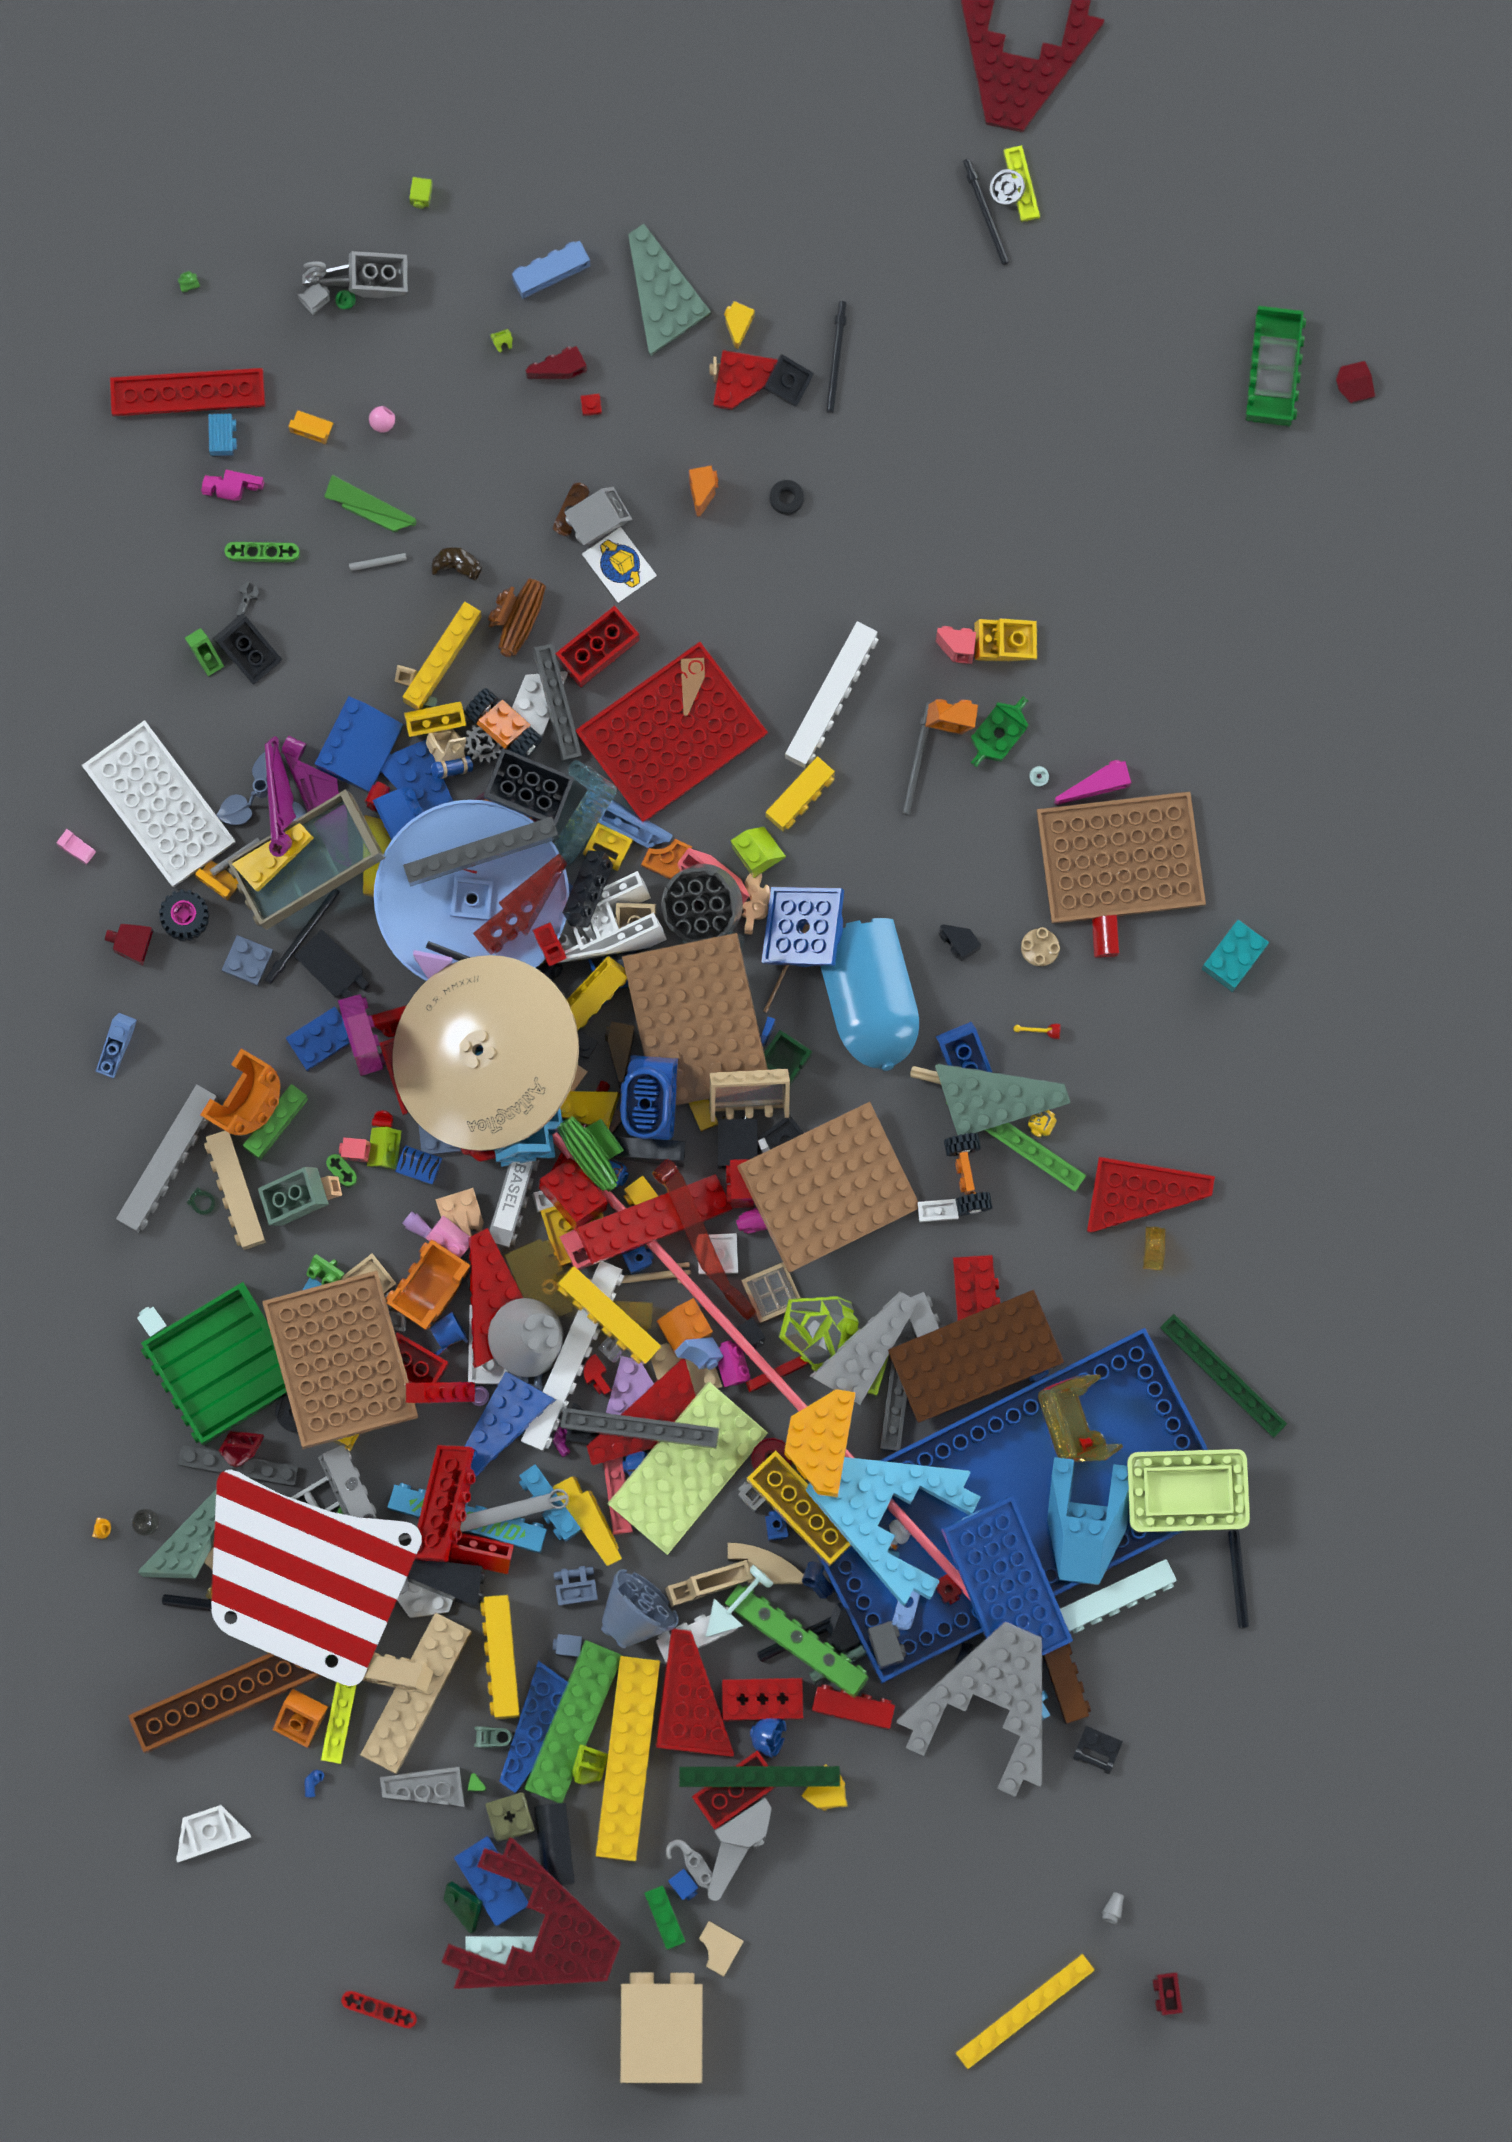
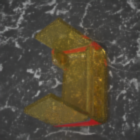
(1068, 1423)

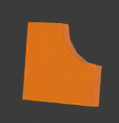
(665, 860)

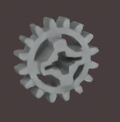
(480, 750)

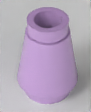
(416, 1225)

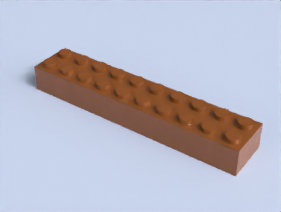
(216, 1700)

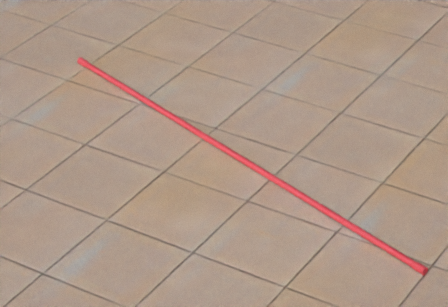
(768, 1370)

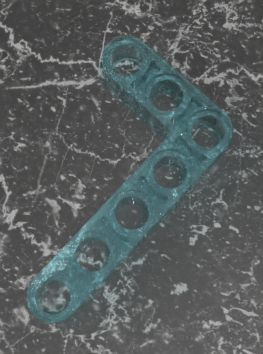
(587, 813)

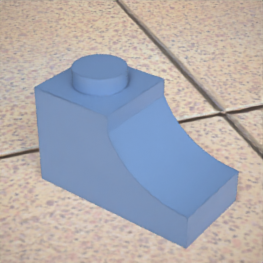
(701, 1352)

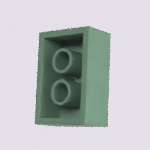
(293, 1196)

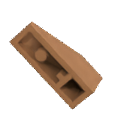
(692, 684)

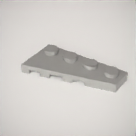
(430, 1786)

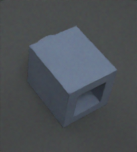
(567, 1645)

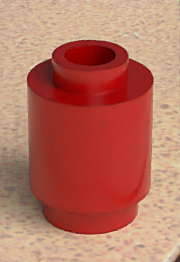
(376, 791)

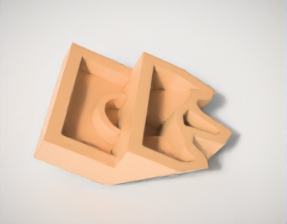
(462, 1210)

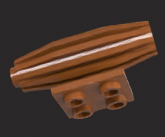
(516, 615)

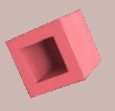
(355, 1149)

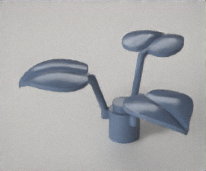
(236, 809)

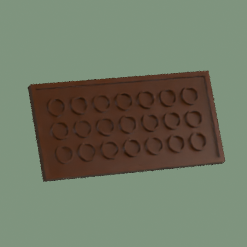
(976, 1356)

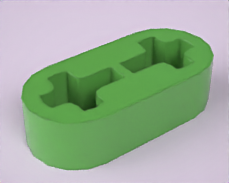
(338, 1173)

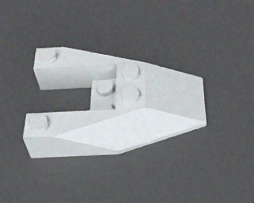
(603, 933)

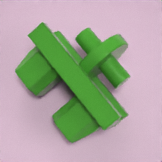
(324, 1270)

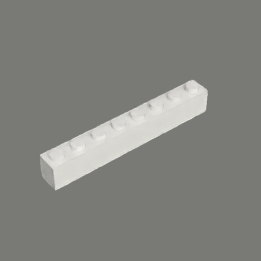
(831, 694)

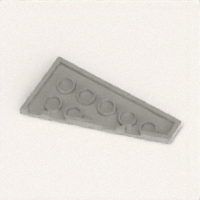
(863, 1355)

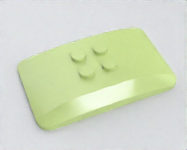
(1188, 1490)

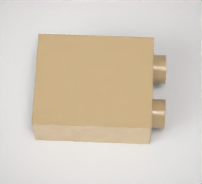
(661, 2030)

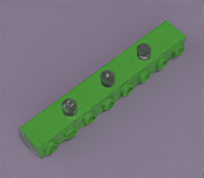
(799, 1642)

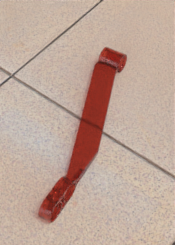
(669, 1176)

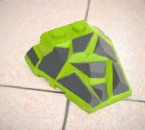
(818, 1327)

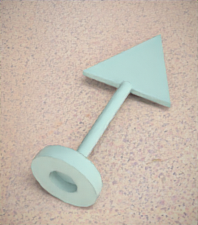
(721, 1619)

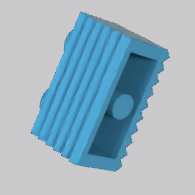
(221, 434)

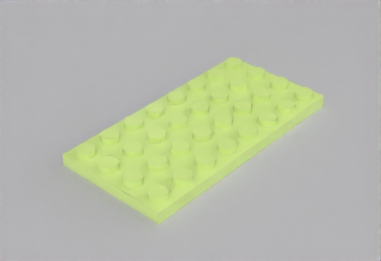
(681, 1479)

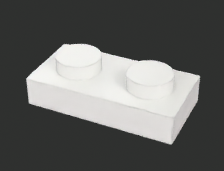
(937, 1210)

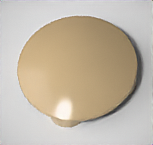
(1040, 947)

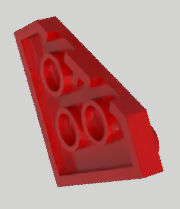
(740, 378)

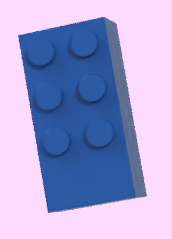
(499, 1895)

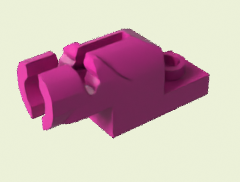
(231, 485)

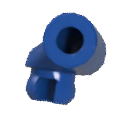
(311, 1781)

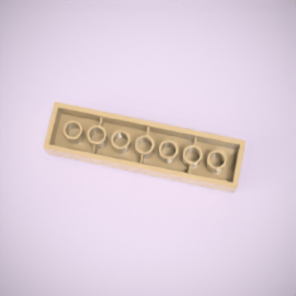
(409, 1709)

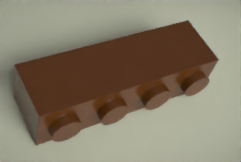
(1065, 1684)

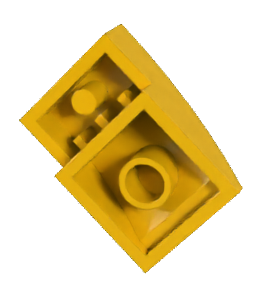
(1005, 640)

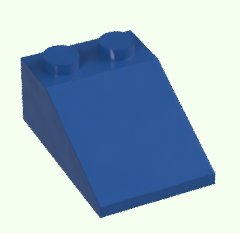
(963, 1048)

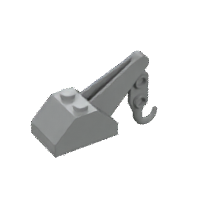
(369, 274)
(736, 1838)

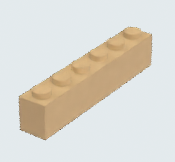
(236, 1192)

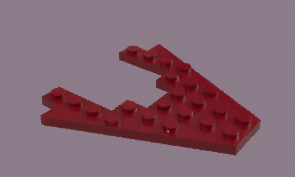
(1018, 86)
(569, 1944)

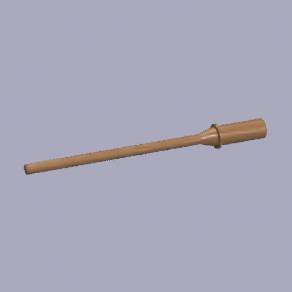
(805, 929)

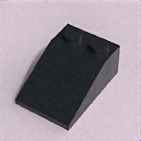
(247, 648)

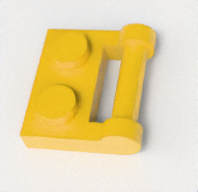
(611, 841)

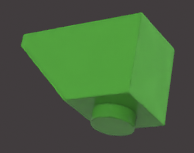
(204, 652)

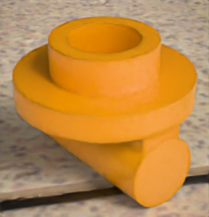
(101, 1528)

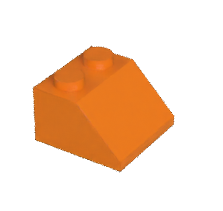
(703, 485)
(684, 1323)
(300, 1718)

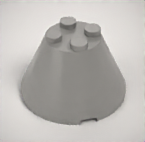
(526, 1337)

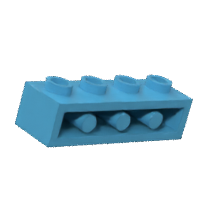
(562, 1520)

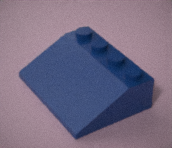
(358, 744)

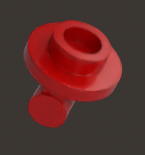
(382, 1119)

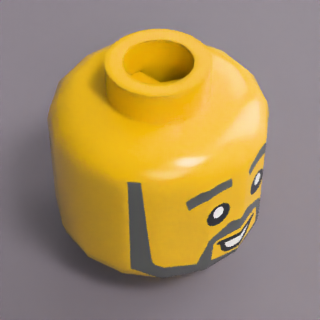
(1042, 1123)

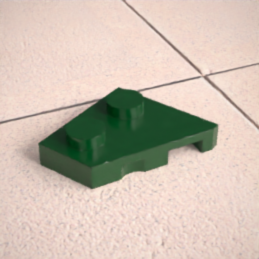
(463, 1905)

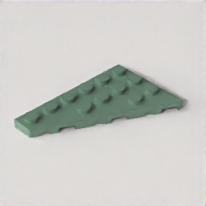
(665, 296)
(992, 1099)
(187, 1548)

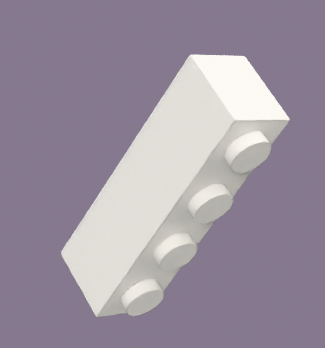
(699, 1632)

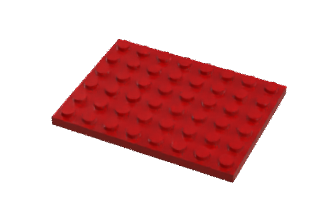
(655, 749)

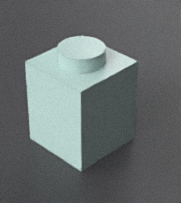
(151, 1321)

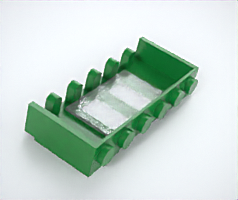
(1275, 366)

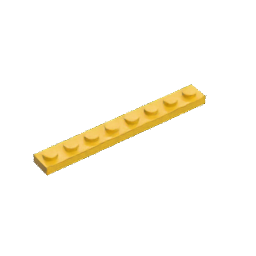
(1025, 2011)

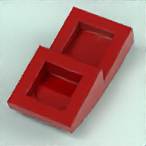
(549, 944)

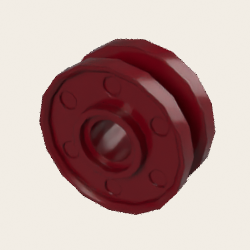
(768, 1447)

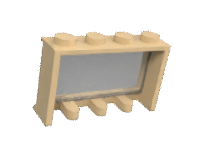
(749, 1091)

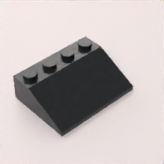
(528, 786)

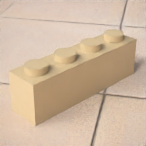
(398, 1673)

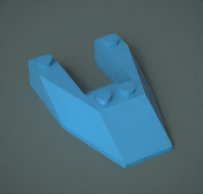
(1085, 1534)

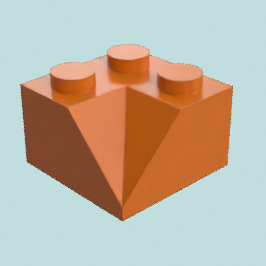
(952, 718)

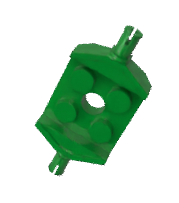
(1003, 717)

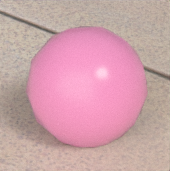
(381, 419)

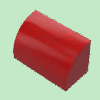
(1105, 936)

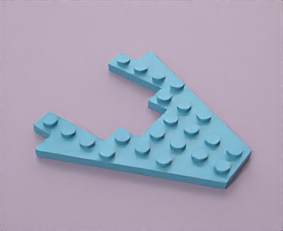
(862, 1500)

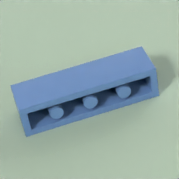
(551, 269)

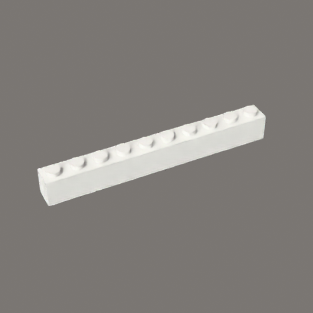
(570, 1362)

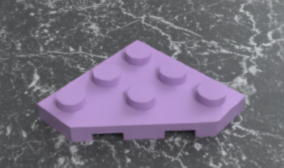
(629, 1385)

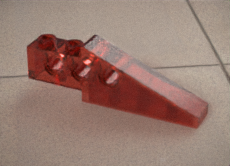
(531, 892)

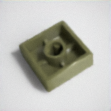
(521, 1823)

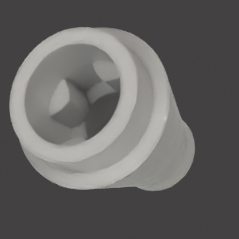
(1113, 1909)

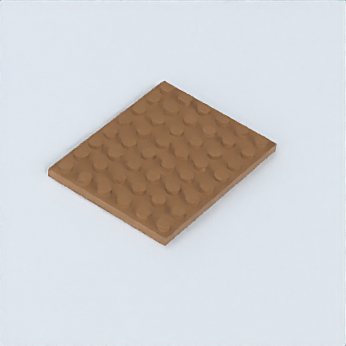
(1121, 857)
(696, 1008)
(828, 1187)
(339, 1359)

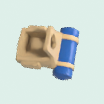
(448, 753)

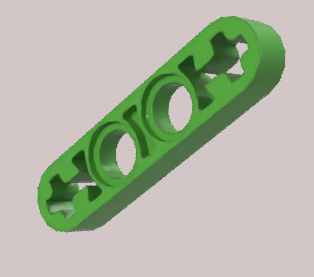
(262, 549)

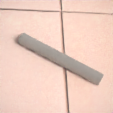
(377, 562)
(224, 864)

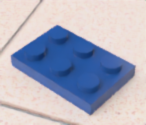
(319, 1039)

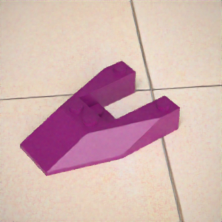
(360, 1035)

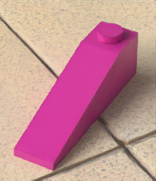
(1108, 779)

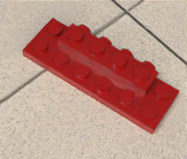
(974, 1284)
(445, 1502)

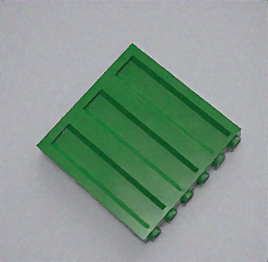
(218, 1364)

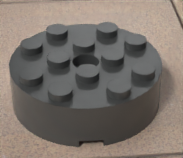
(711, 887)

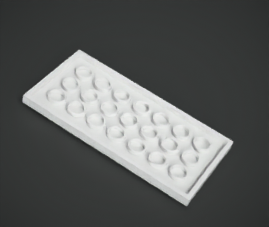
(158, 804)

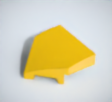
(826, 1797)

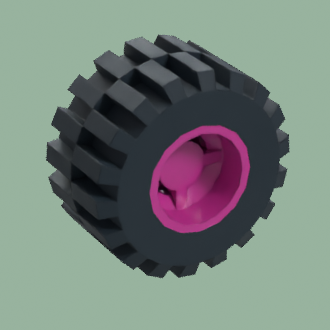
(184, 915)

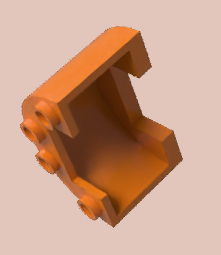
(250, 1100)
(429, 1285)

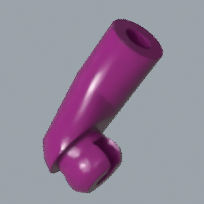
(559, 1441)

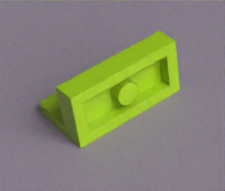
(384, 1147)

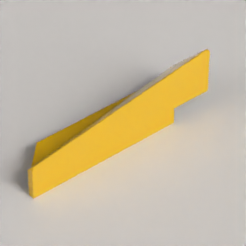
(590, 1519)

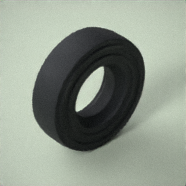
(781, 486)

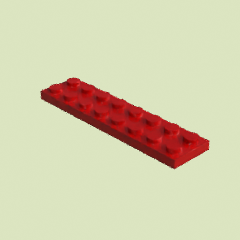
(187, 392)
(649, 1221)

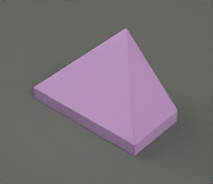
(431, 963)

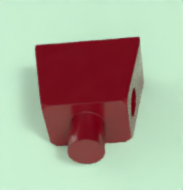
(131, 941)

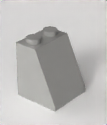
(597, 515)

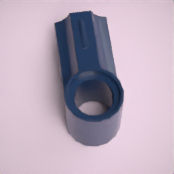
(814, 1578)

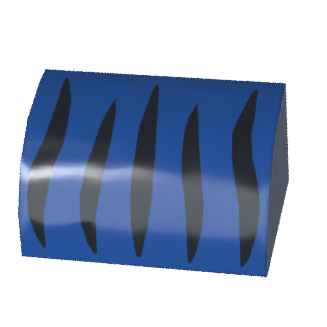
(419, 1165)

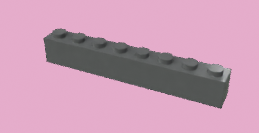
(481, 851)

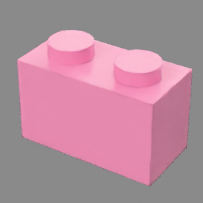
(449, 1237)

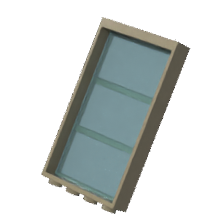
(338, 852)

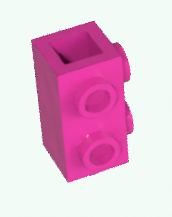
(733, 1365)

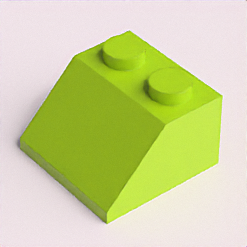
(757, 850)

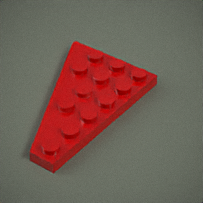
(662, 1401)

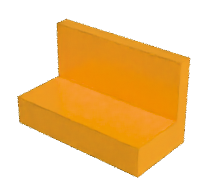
(310, 427)
(222, 883)

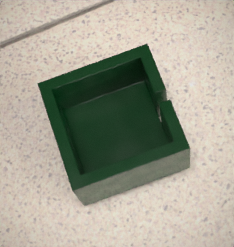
(787, 1054)

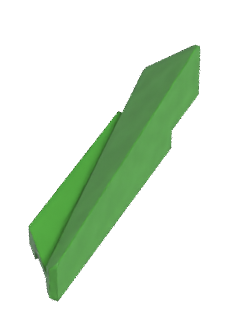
(367, 506)

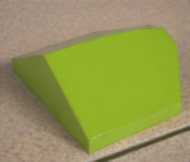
(589, 1765)

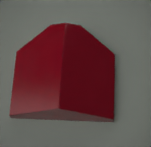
(1355, 382)
(240, 1447)

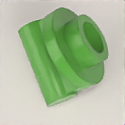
(188, 281)

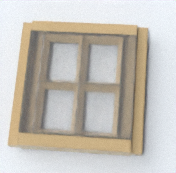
(770, 1291)

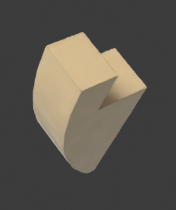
(772, 1565)
(708, 1583)

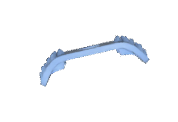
(905, 1616)

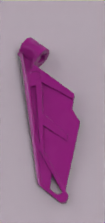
(312, 783)
(279, 799)

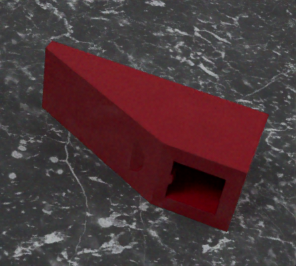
(560, 366)

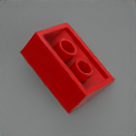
(420, 1363)

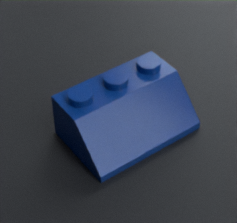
(397, 809)

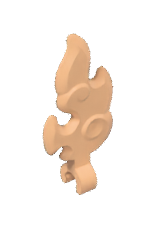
(758, 905)

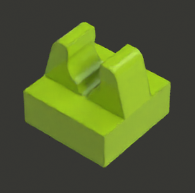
(501, 337)

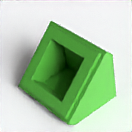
(475, 1784)

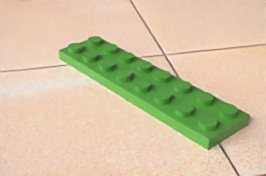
(573, 1721)

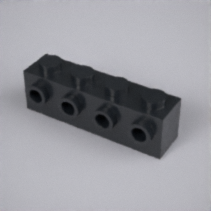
(587, 888)

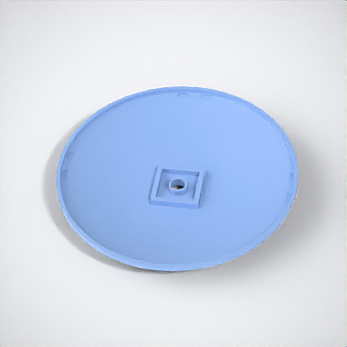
(439, 907)

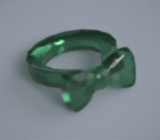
(198, 1192)

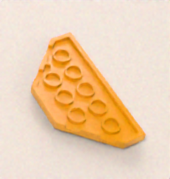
(819, 1440)

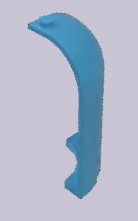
(872, 994)

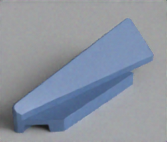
(629, 824)

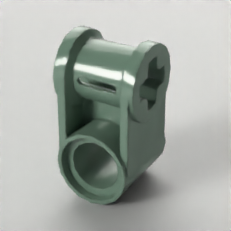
(491, 1737)

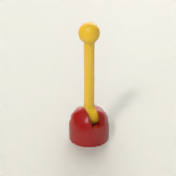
(1052, 1031)

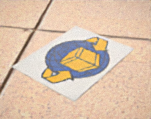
(619, 564)

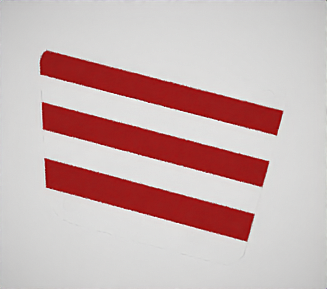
(305, 1577)

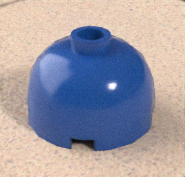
(767, 1736)

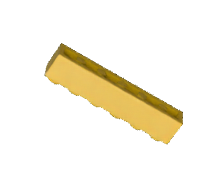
(442, 656)
(608, 1315)

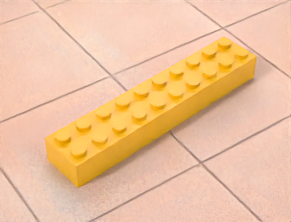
(628, 1759)

